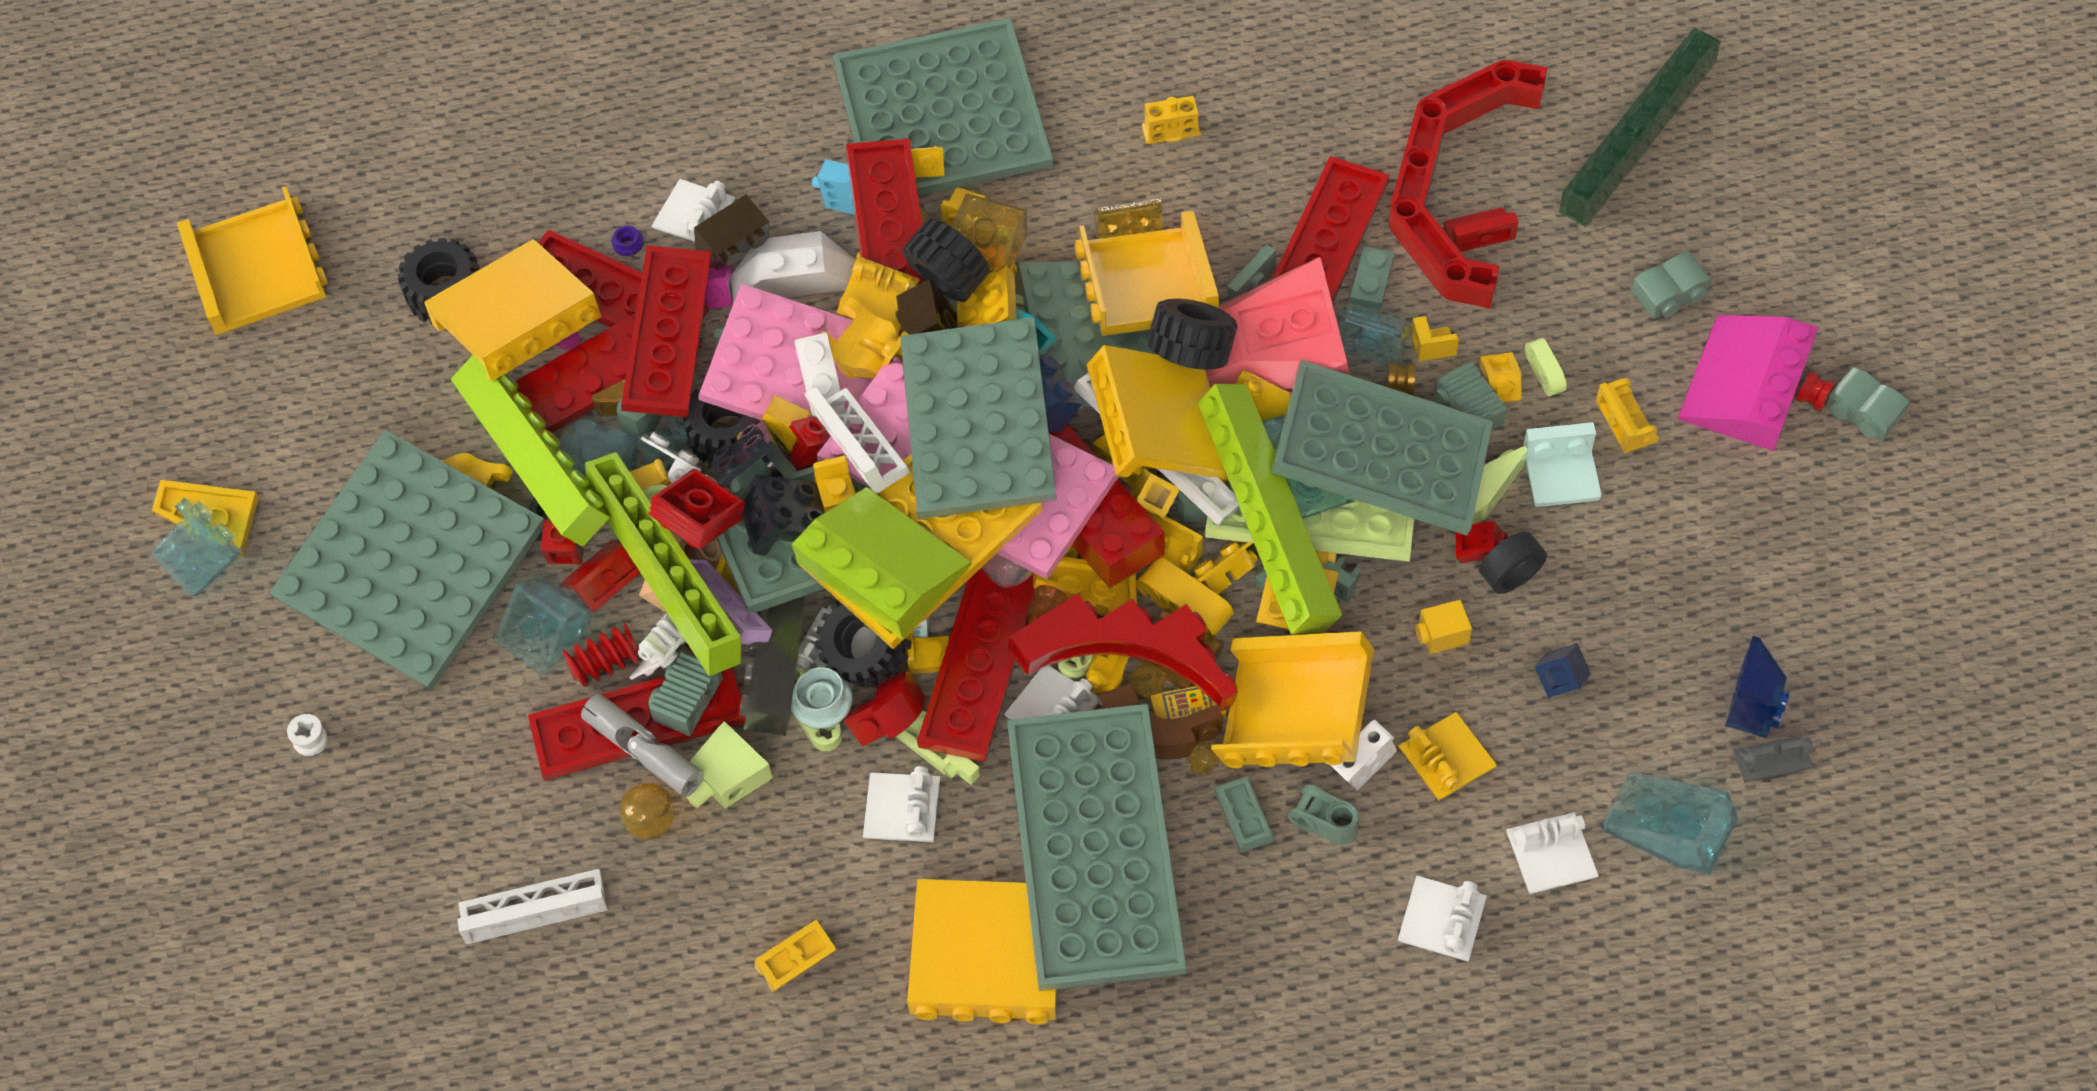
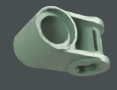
(1320, 810)

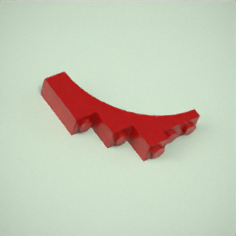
(1127, 631)

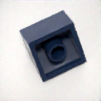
(1059, 395)

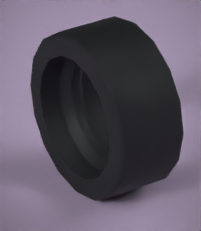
(1513, 562)

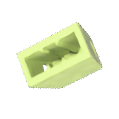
(729, 768)

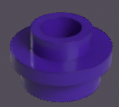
(627, 233)

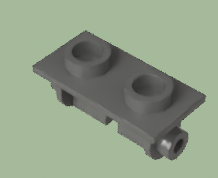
(1774, 758)

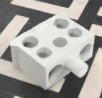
(1373, 752)

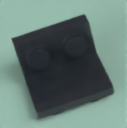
(753, 444)
(778, 508)

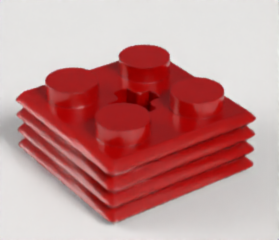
(696, 508)

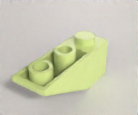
(1496, 480)

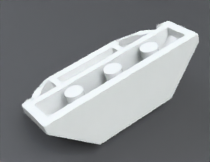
(795, 266)

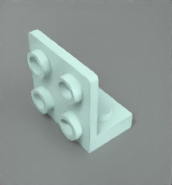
(1562, 464)

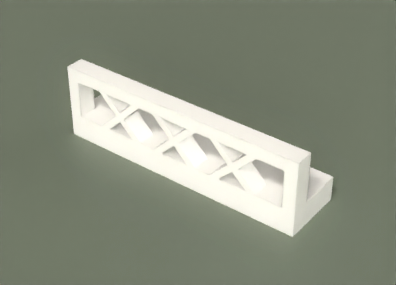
(853, 444)
(534, 911)

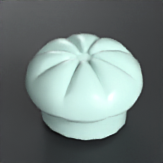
(821, 698)

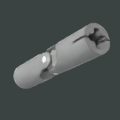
(655, 756)

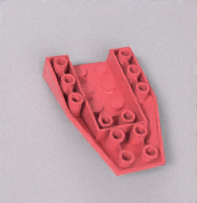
(1281, 326)

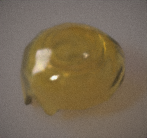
(646, 811)

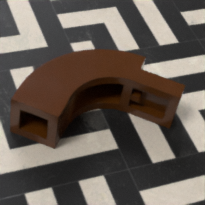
(1170, 736)

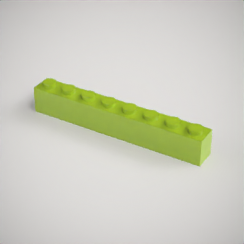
(532, 452)
(1269, 510)
(665, 566)

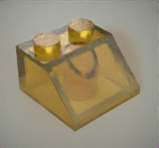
(1128, 219)
(993, 229)

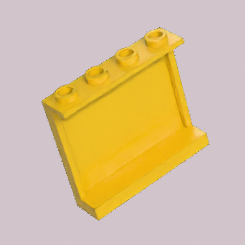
(254, 264)
(1138, 270)
(514, 308)
(1153, 413)
(1297, 700)
(975, 954)

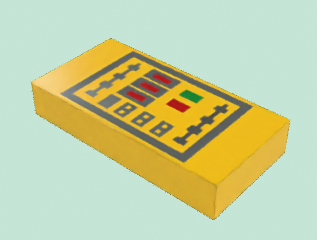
(1180, 703)

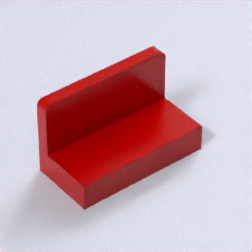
(1482, 229)
(602, 575)

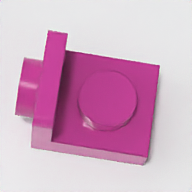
(718, 288)

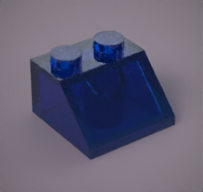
(1758, 692)

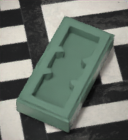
(1253, 273)
(1244, 814)

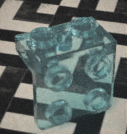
(196, 548)

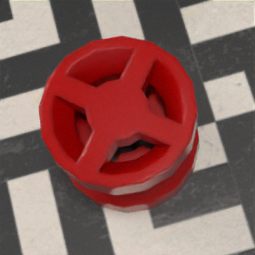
(1815, 391)

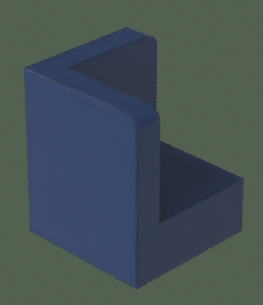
(1562, 670)

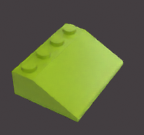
(880, 560)

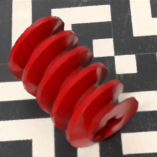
(602, 655)

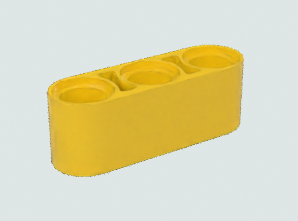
(1174, 588)

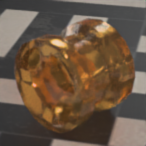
(1046, 599)

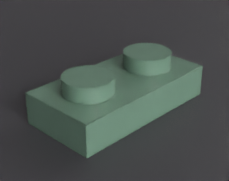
(1372, 277)

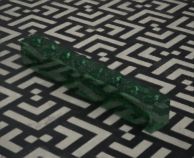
(1639, 127)

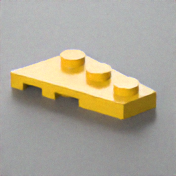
(230, 506)
(1077, 576)

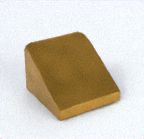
(608, 399)

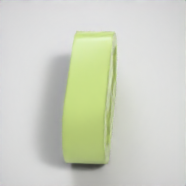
(1545, 366)

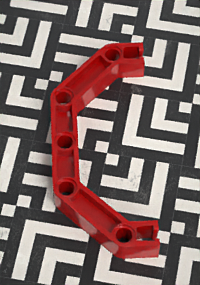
(1434, 116)

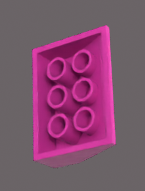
(1748, 377)

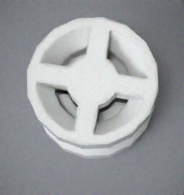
(310, 743)

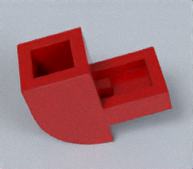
(892, 711)

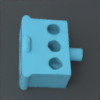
(835, 186)

